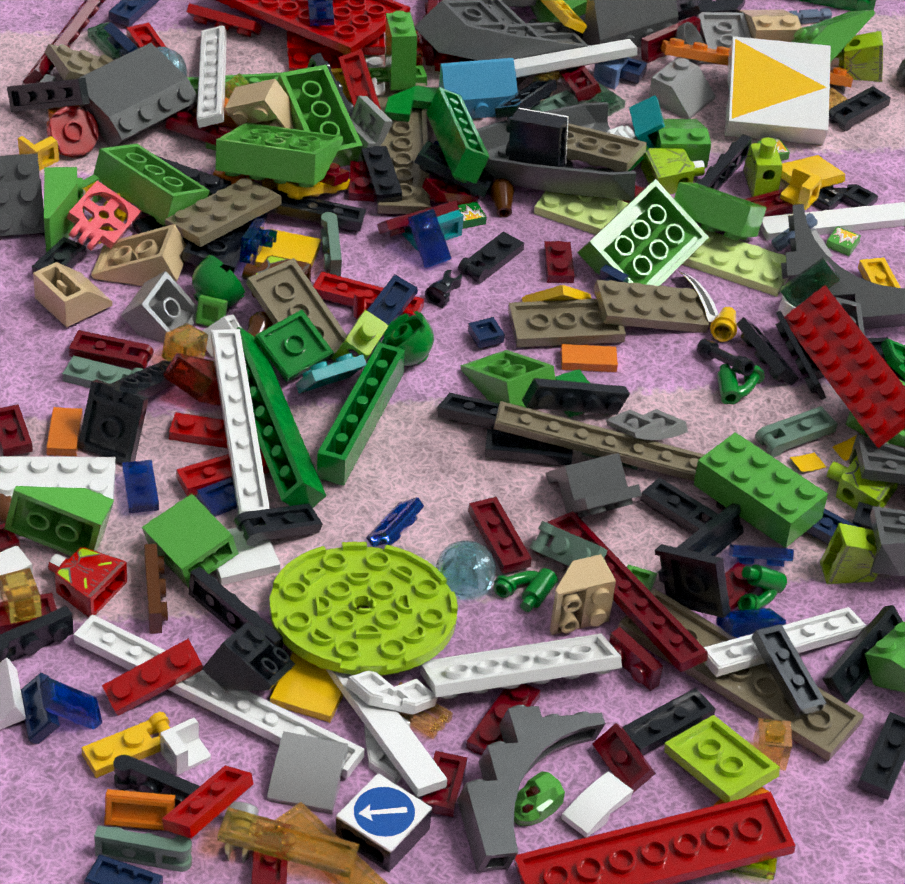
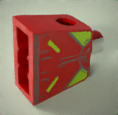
(88, 579)

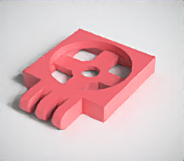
(92, 230)

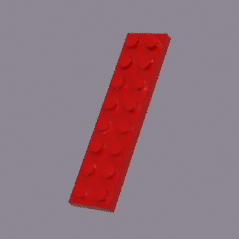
(850, 365)
(666, 848)

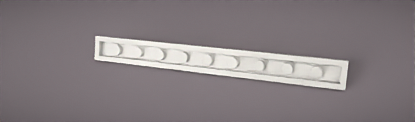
(237, 706)

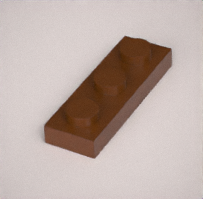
(155, 588)

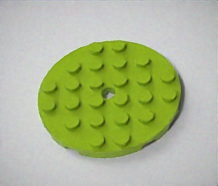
(407, 615)

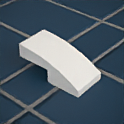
(596, 803)

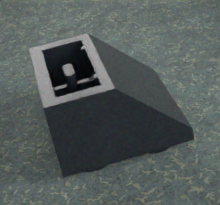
(248, 661)

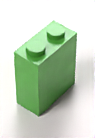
(400, 50)
(190, 538)

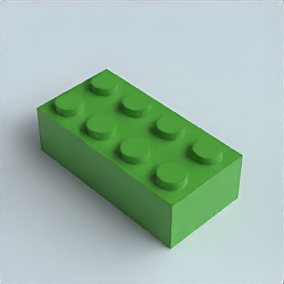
(320, 109)
(147, 181)
(767, 490)

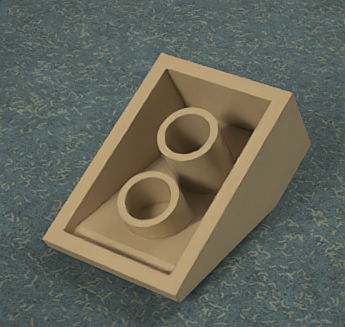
(772, 24)
(142, 257)

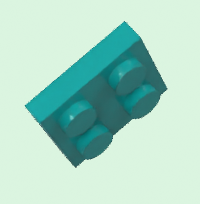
(324, 374)

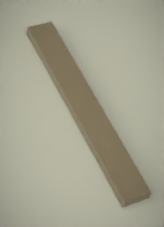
(596, 440)

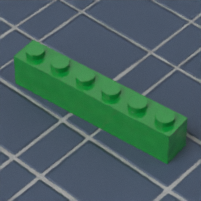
(457, 136)
(360, 414)

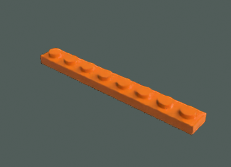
(701, 52)

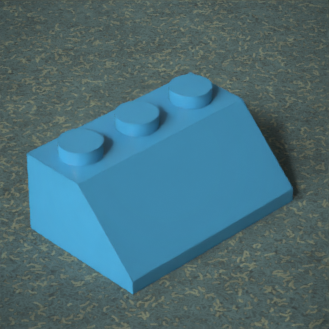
(480, 83)

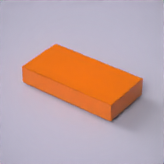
(589, 358)
(64, 431)
(137, 809)

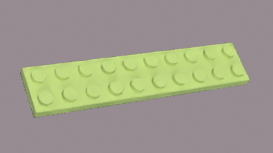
(717, 255)

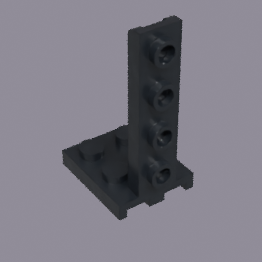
(118, 411)
(693, 571)

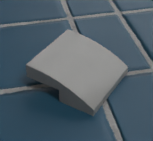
(370, 123)
(650, 426)
(307, 772)

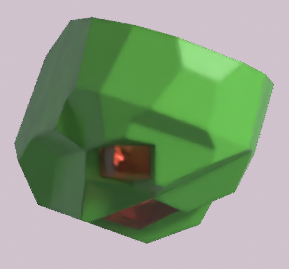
(538, 799)

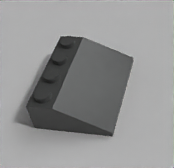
(627, 19)
(136, 94)

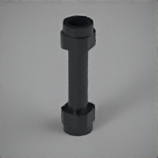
(739, 364)

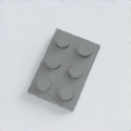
(721, 27)

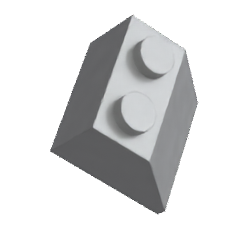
(681, 88)
(159, 308)

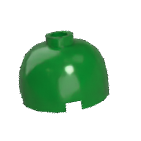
(215, 282)
(411, 334)

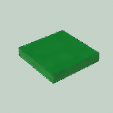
(294, 345)

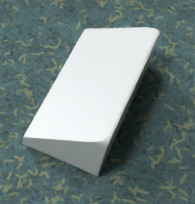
(11, 700)

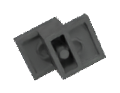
(20, 195)
(594, 485)

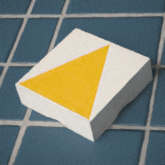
(778, 90)

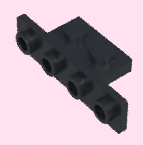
(804, 362)

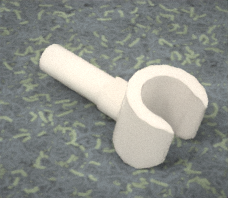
(380, 89)

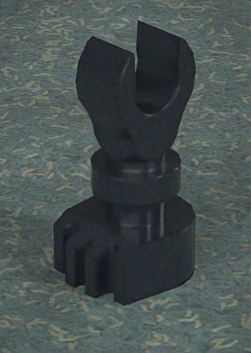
(439, 292)

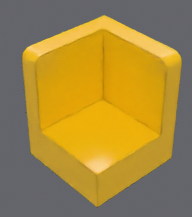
(46, 149)
(803, 188)

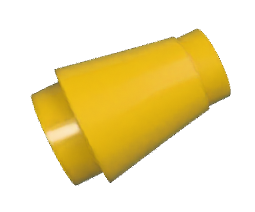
(724, 325)

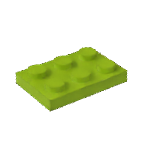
(721, 759)

